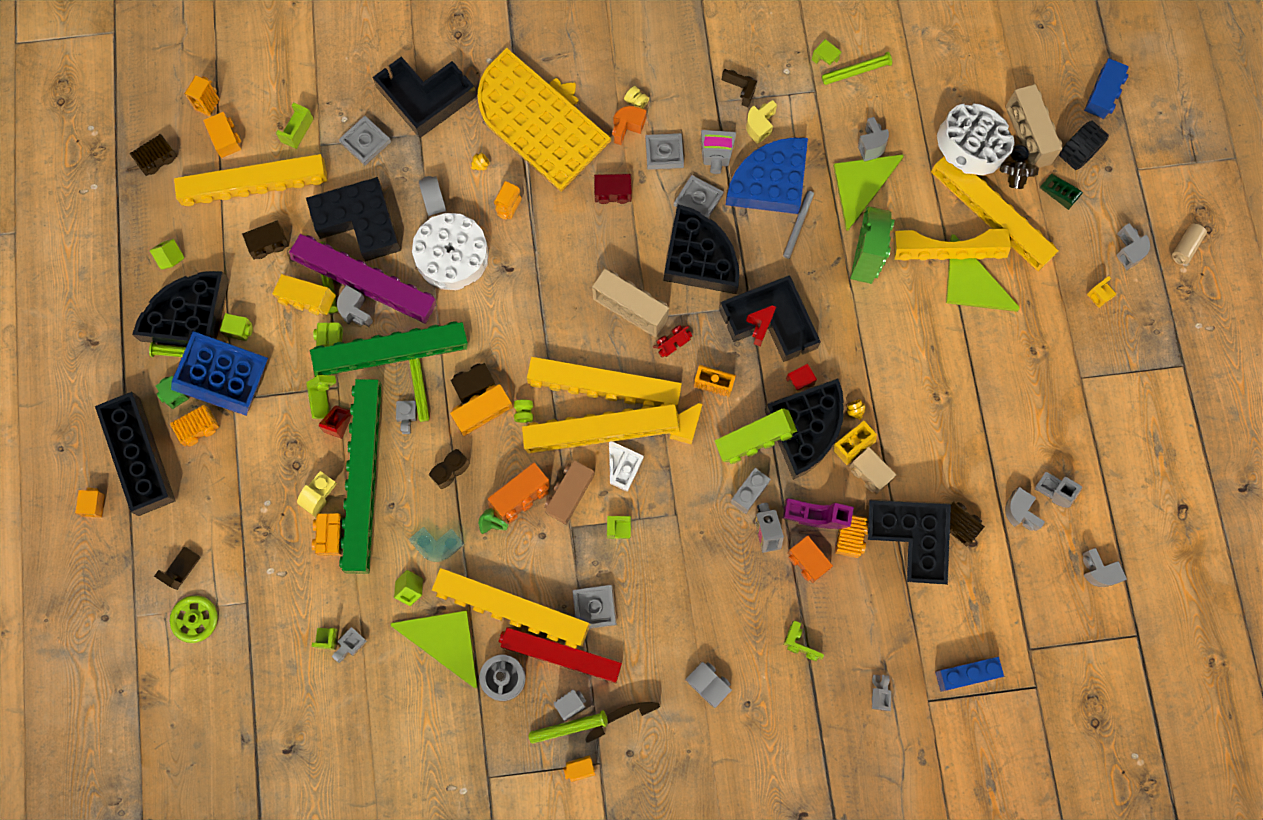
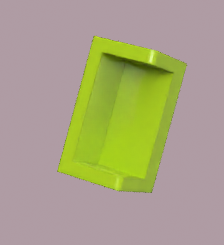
(296, 126)

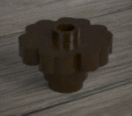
(1018, 173)

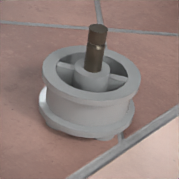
(502, 677)

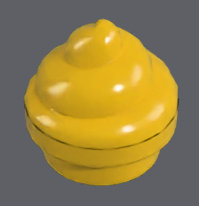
(480, 162)
(856, 409)

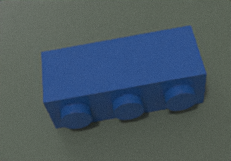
(1107, 89)
(969, 674)

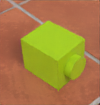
(236, 327)

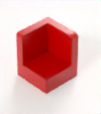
(802, 377)

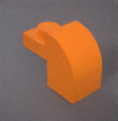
(626, 119)

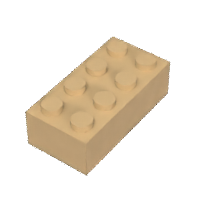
(1034, 126)
(630, 303)

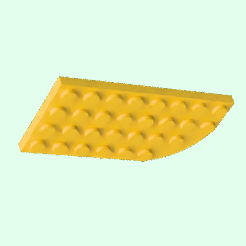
(537, 120)

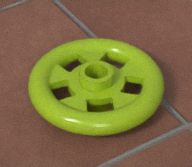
(184, 605)

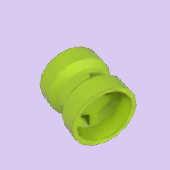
(523, 411)

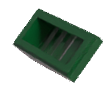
(1068, 188)

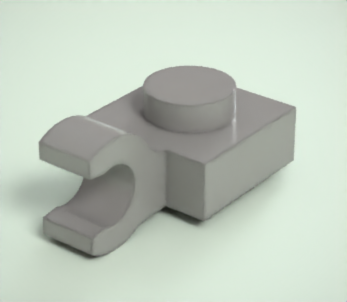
(405, 414)
(351, 643)
(881, 695)

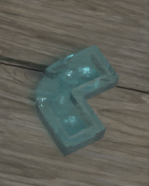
(436, 550)

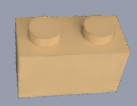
(872, 471)

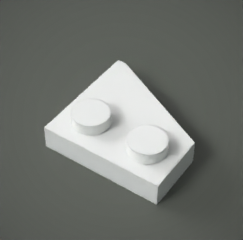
(623, 465)

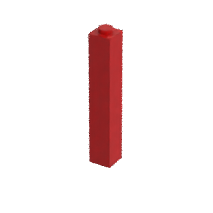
(560, 655)

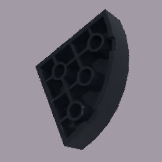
(701, 254)
(184, 307)
(818, 423)

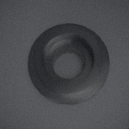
(1019, 153)

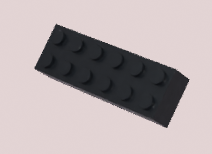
(135, 454)

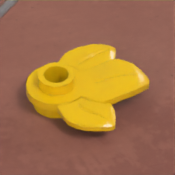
(566, 90)

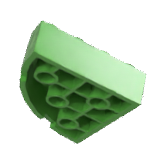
(872, 244)

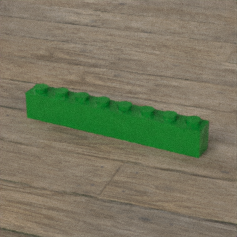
(388, 349)

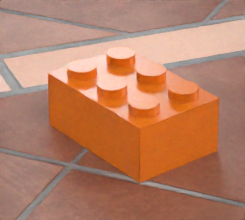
(519, 494)

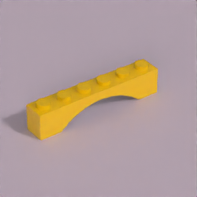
(912, 245)

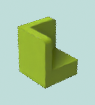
(826, 52)
(167, 254)
(618, 527)
(408, 588)
(326, 638)

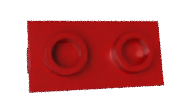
(666, 344)

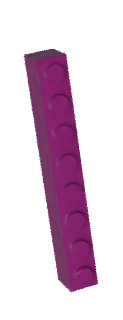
(363, 278)

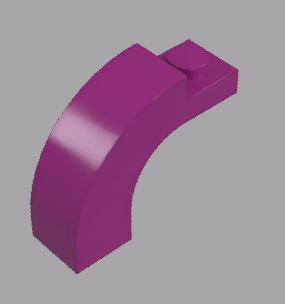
(821, 516)

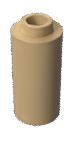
(1189, 244)

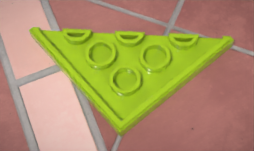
(860, 182)
(974, 286)
(446, 640)

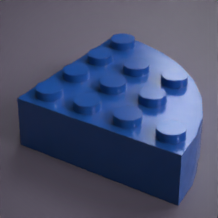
(771, 177)

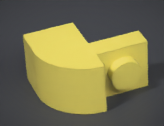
(757, 121)
(313, 496)

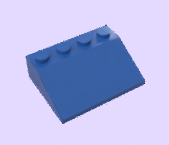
(219, 373)

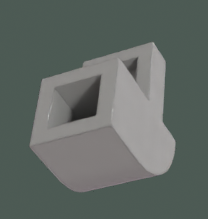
(874, 142)
(432, 195)
(1135, 248)
(349, 304)
(1061, 492)
(1017, 510)
(1099, 574)

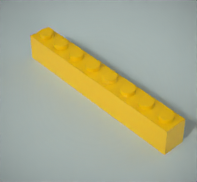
(250, 180)
(996, 213)
(602, 383)
(600, 428)
(512, 607)

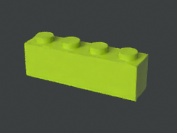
(756, 436)

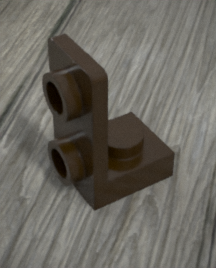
(745, 82)
(179, 568)

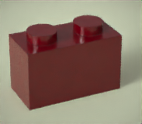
(612, 188)

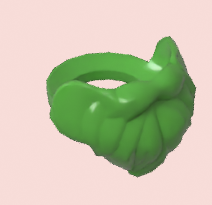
(488, 521)

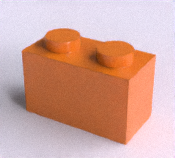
(809, 559)

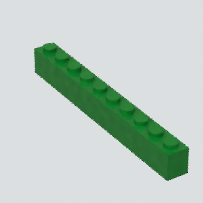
(361, 478)

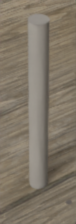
(798, 225)

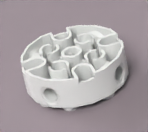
(975, 139)
(455, 235)

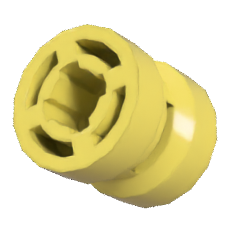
(636, 98)

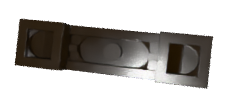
(644, 708)

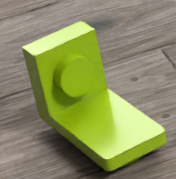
(317, 395)
(794, 634)

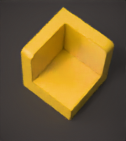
(1101, 293)

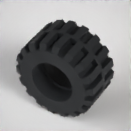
(1083, 145)

